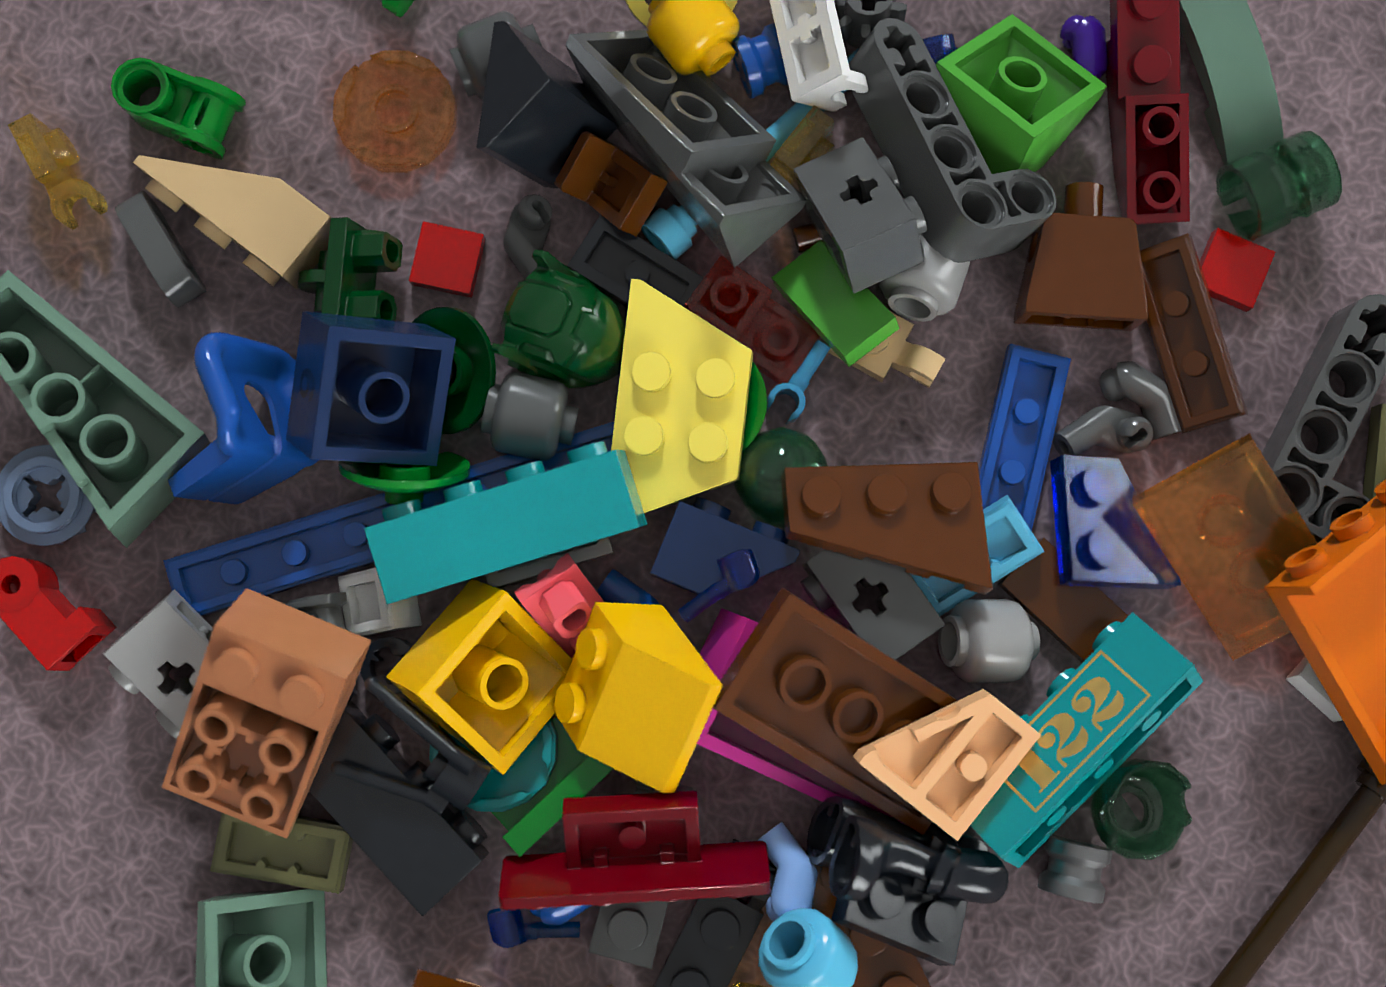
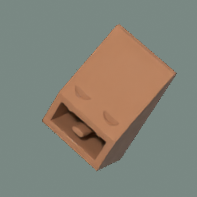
(264, 711)

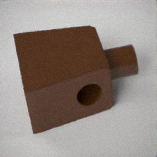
(1083, 268)

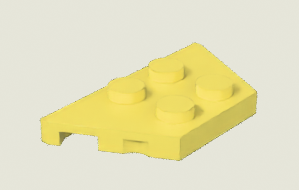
(679, 400)

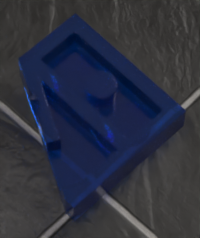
(1100, 531)

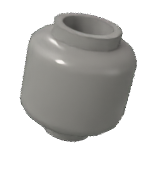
(926, 288)
(988, 641)

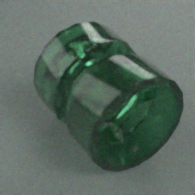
(1283, 183)

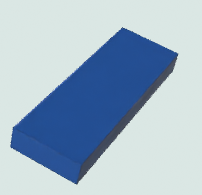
(1022, 428)

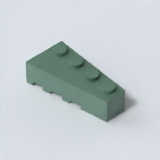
(93, 412)

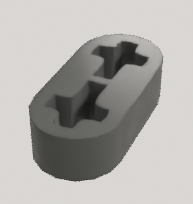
(160, 249)

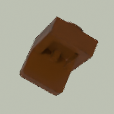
(611, 182)

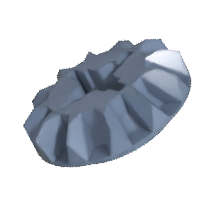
(20, 498)

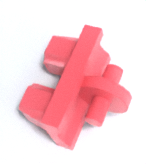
(560, 602)

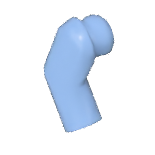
(794, 876)

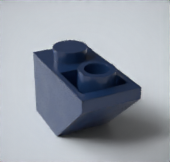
(704, 534)

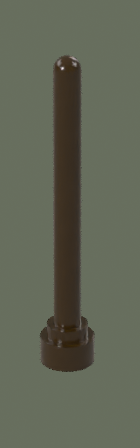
(1305, 881)

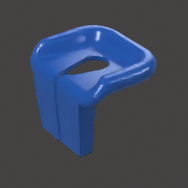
(244, 455)

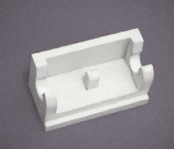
(814, 53)

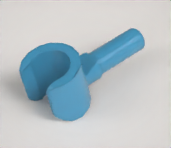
(800, 380)

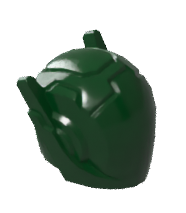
(561, 327)

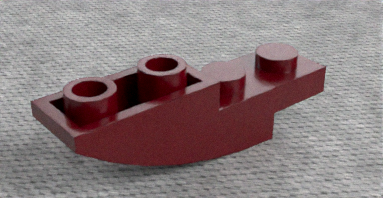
(1148, 111)

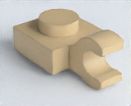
(903, 356)

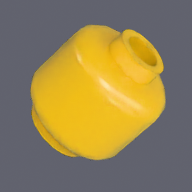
(693, 34)

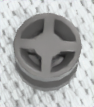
(1074, 869)

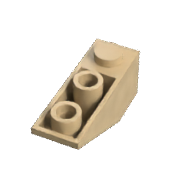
(253, 210)

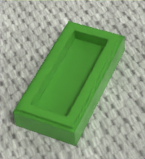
(843, 319)

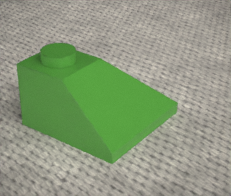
(1018, 94)

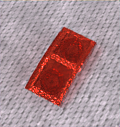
(748, 314)

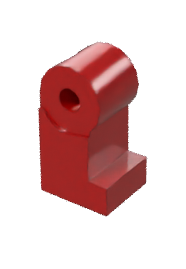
(44, 617)

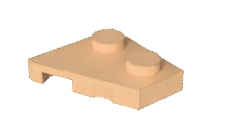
(952, 758)

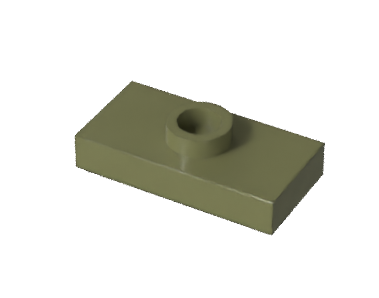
(310, 858)

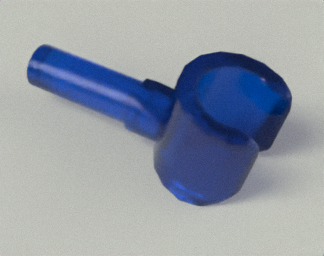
(738, 571)
(509, 929)

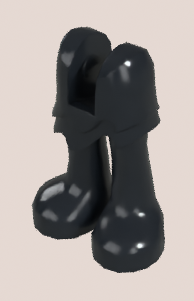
(864, 842)

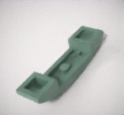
(1233, 74)

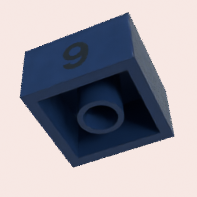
(369, 390)

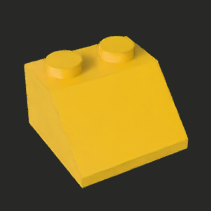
(485, 674)
(636, 693)

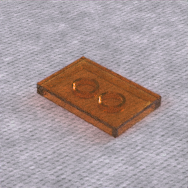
(1227, 537)

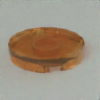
(406, 131)

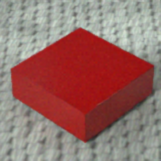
(447, 259)
(1235, 268)

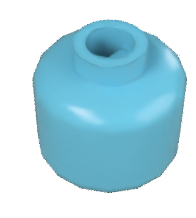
(807, 951)

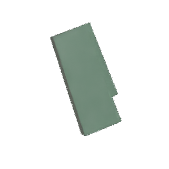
(262, 939)

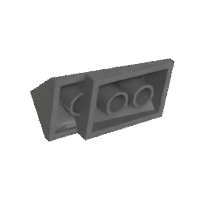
(690, 138)

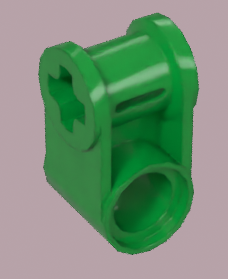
(187, 109)

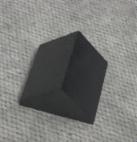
(534, 107)

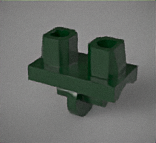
(349, 271)

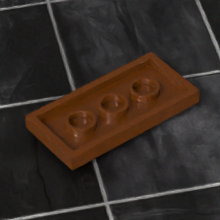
(825, 696)

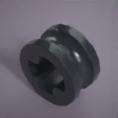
(398, 647)

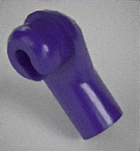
(1088, 43)

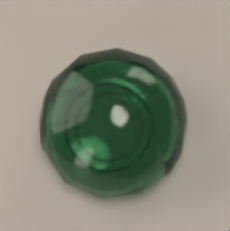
(762, 468)
(1165, 812)

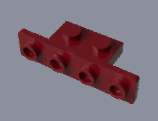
(632, 853)

